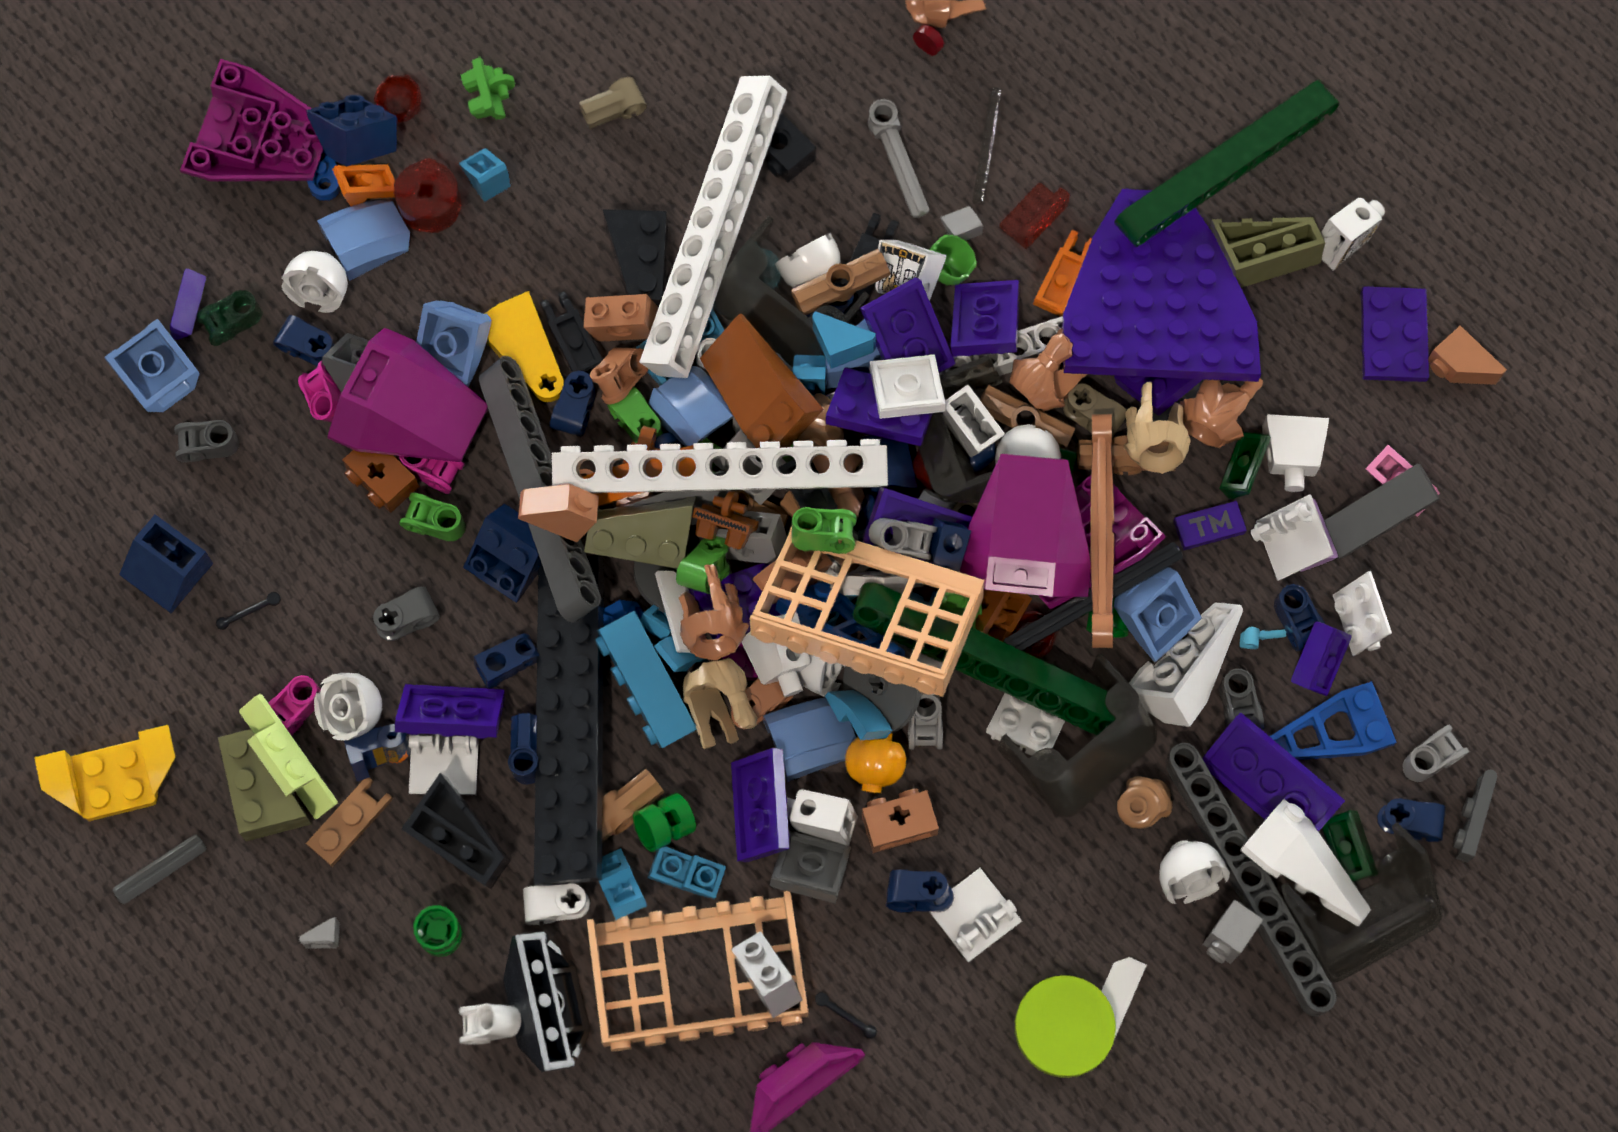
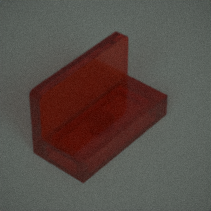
(1034, 214)

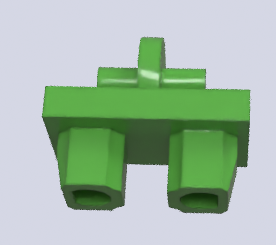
(492, 87)

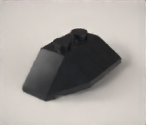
(549, 998)

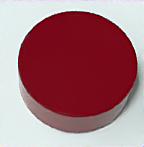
(928, 39)

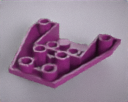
(253, 132)
(405, 404)
(1029, 531)
(1132, 533)

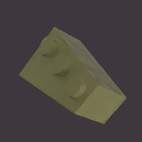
(1268, 248)
(644, 533)
(256, 797)

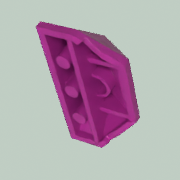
(799, 1081)

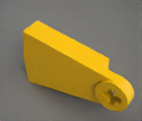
(520, 335)

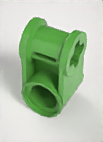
(634, 414)
(427, 516)
(824, 530)
(692, 571)

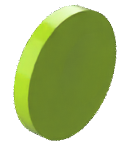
(1065, 1026)

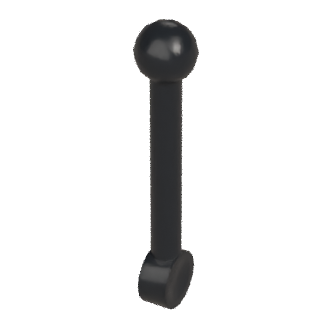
(272, 599)
(822, 1000)

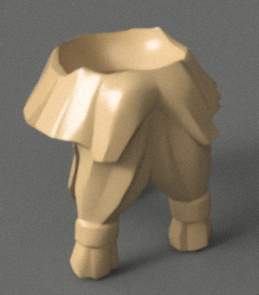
(1145, 433)
(704, 699)

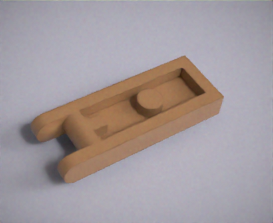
(347, 823)

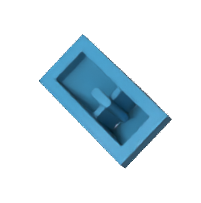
(486, 174)
(841, 340)

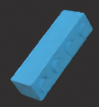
(646, 680)

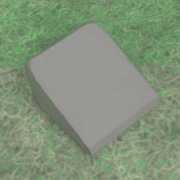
(963, 223)
(323, 936)

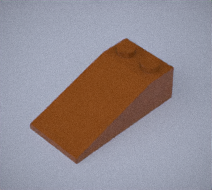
(759, 386)

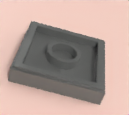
(811, 867)

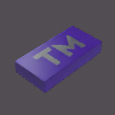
(1209, 525)

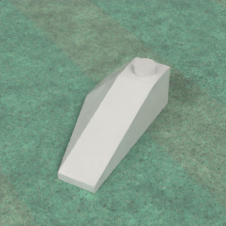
(1184, 678)
(1293, 847)

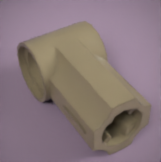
(619, 101)

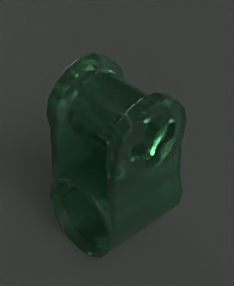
(227, 316)

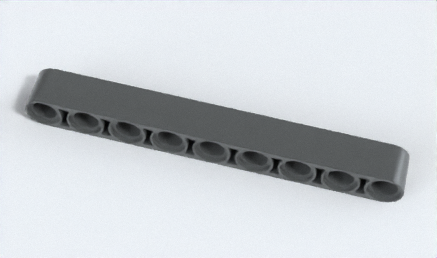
(531, 467)
(1250, 895)

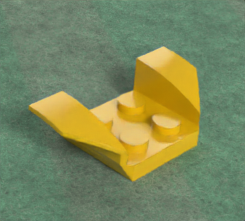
(109, 778)

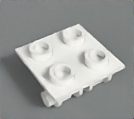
(1293, 537)
(1362, 614)
(1024, 725)
(451, 756)
(977, 915)

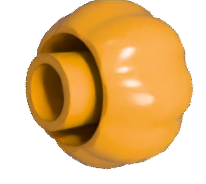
(875, 762)

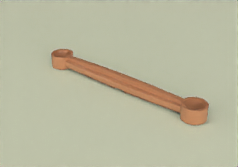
(1101, 531)

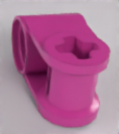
(320, 392)
(435, 473)
(292, 709)

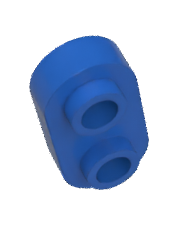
(325, 174)

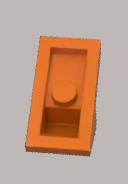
(364, 182)

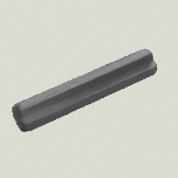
(159, 869)

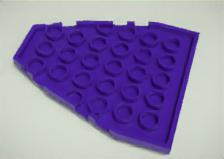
(1159, 306)

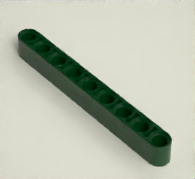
(1226, 163)
(992, 662)

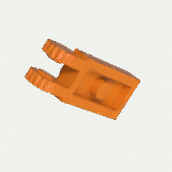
(1061, 277)

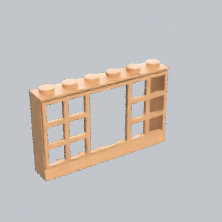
(860, 656)
(690, 920)

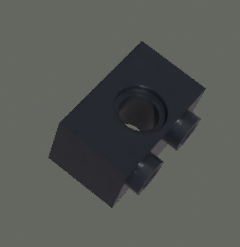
(795, 156)

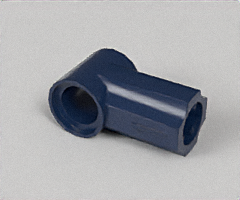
(523, 747)

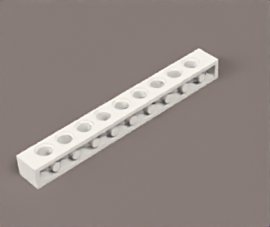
(713, 227)
(873, 473)

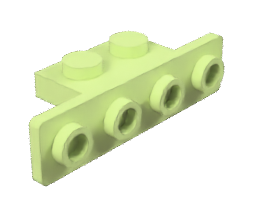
(285, 758)

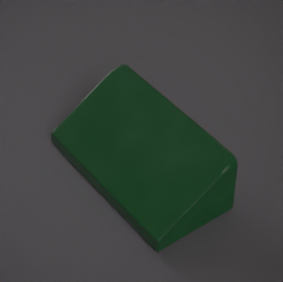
(1244, 465)
(1349, 845)

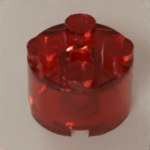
(423, 181)

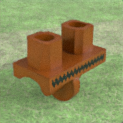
(712, 517)

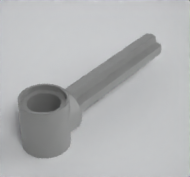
(897, 155)

